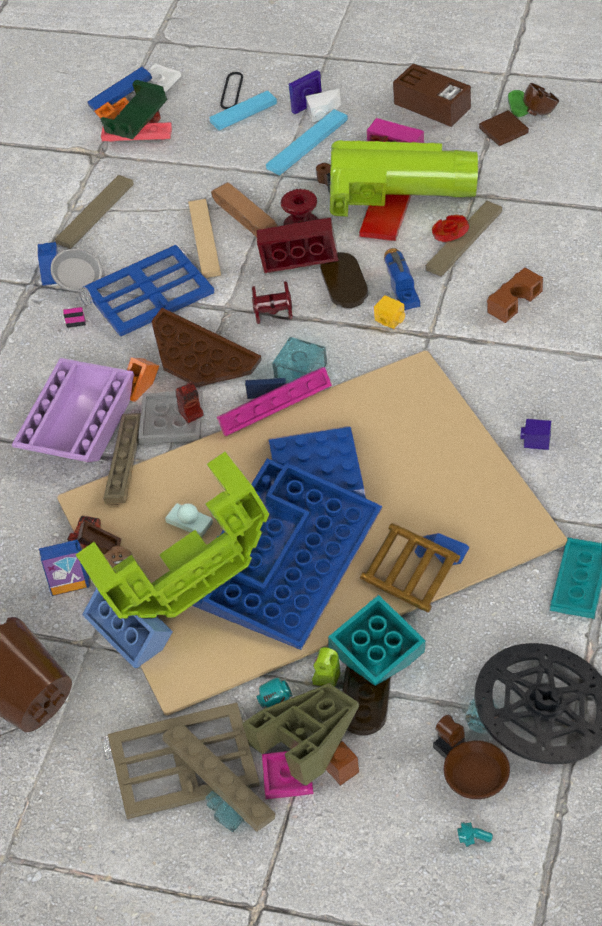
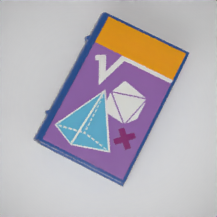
(63, 568)

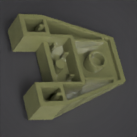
(306, 724)

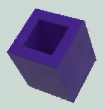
(536, 434)

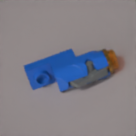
(401, 279)

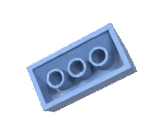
(133, 636)

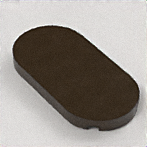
(345, 281)
(372, 702)

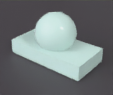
(189, 519)

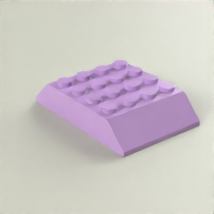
(76, 411)

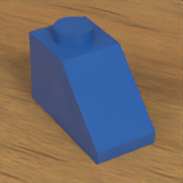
(46, 254)

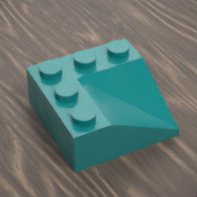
(377, 642)

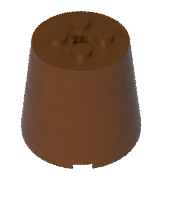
(30, 678)

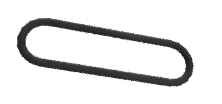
(236, 100)

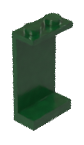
(138, 111)

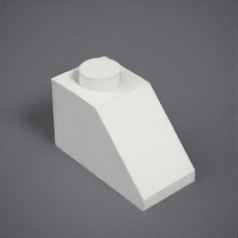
(322, 104)

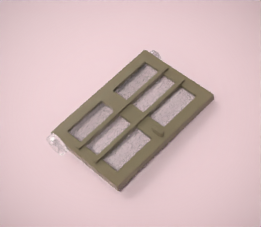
(159, 779)

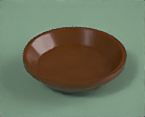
(476, 769)

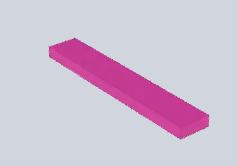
(274, 401)

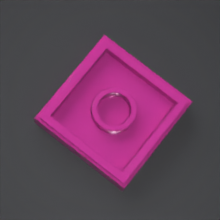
(278, 780)

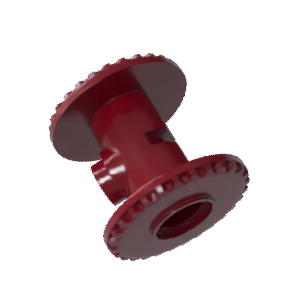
(300, 206)
(272, 303)

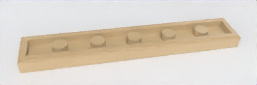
(204, 238)

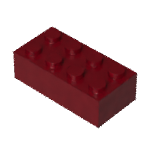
(297, 245)

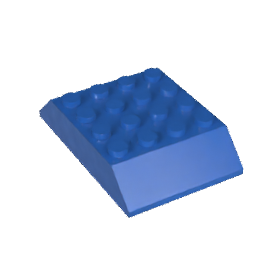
(323, 453)

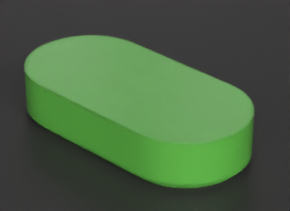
(516, 103)

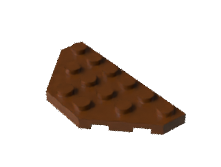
(199, 353)

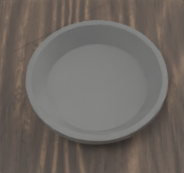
(75, 269)

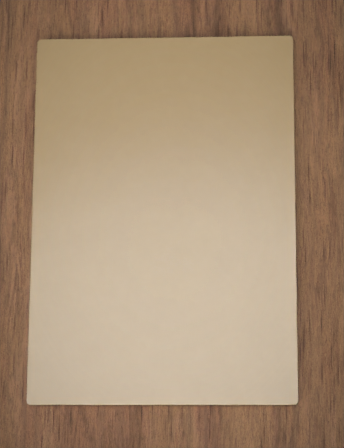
(417, 458)

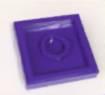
(302, 87)

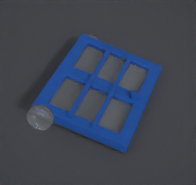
(140, 290)

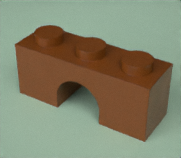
(504, 301)

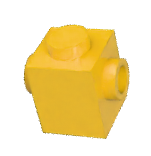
(389, 312)

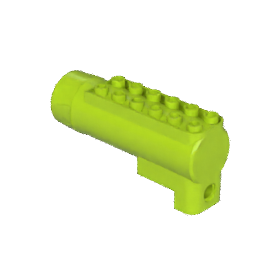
(369, 170)

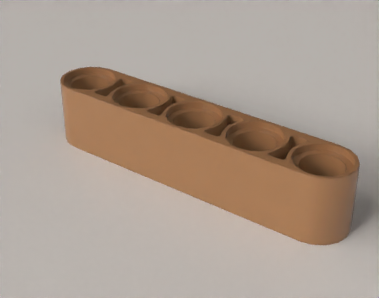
(242, 208)

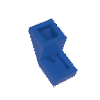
(447, 542)

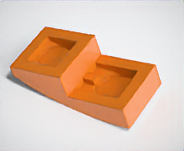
(111, 111)

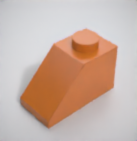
(143, 377)

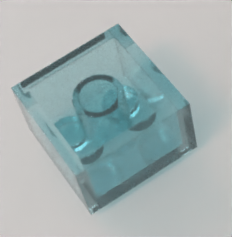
(298, 359)

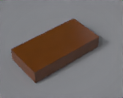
(104, 540)

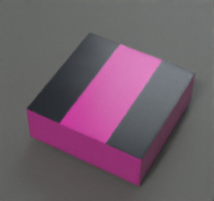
(74, 317)

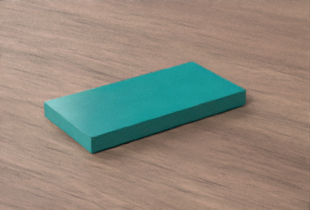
(579, 579)

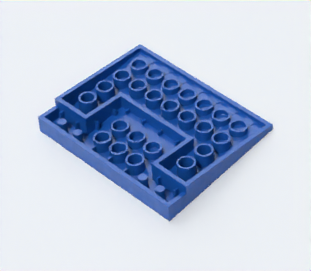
(299, 556)

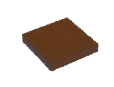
(503, 128)

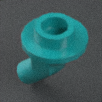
(468, 834)

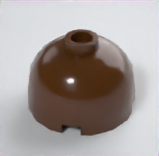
(539, 100)

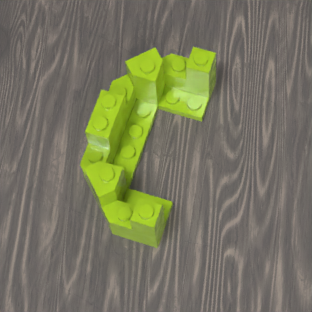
(193, 565)

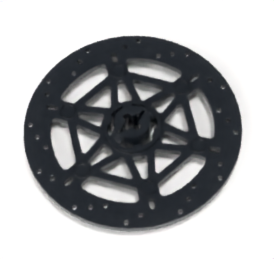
(542, 703)

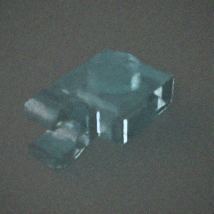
(224, 812)

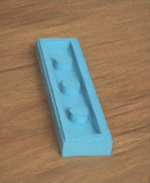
(243, 110)

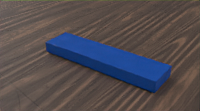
(119, 89)

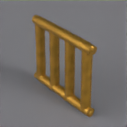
(405, 594)

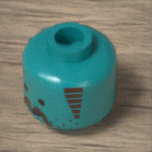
(273, 692)

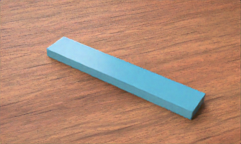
(306, 142)

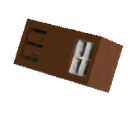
(432, 95)

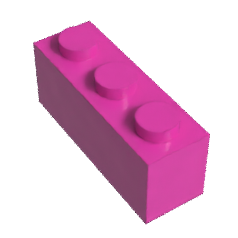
(395, 132)

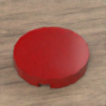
(451, 228)

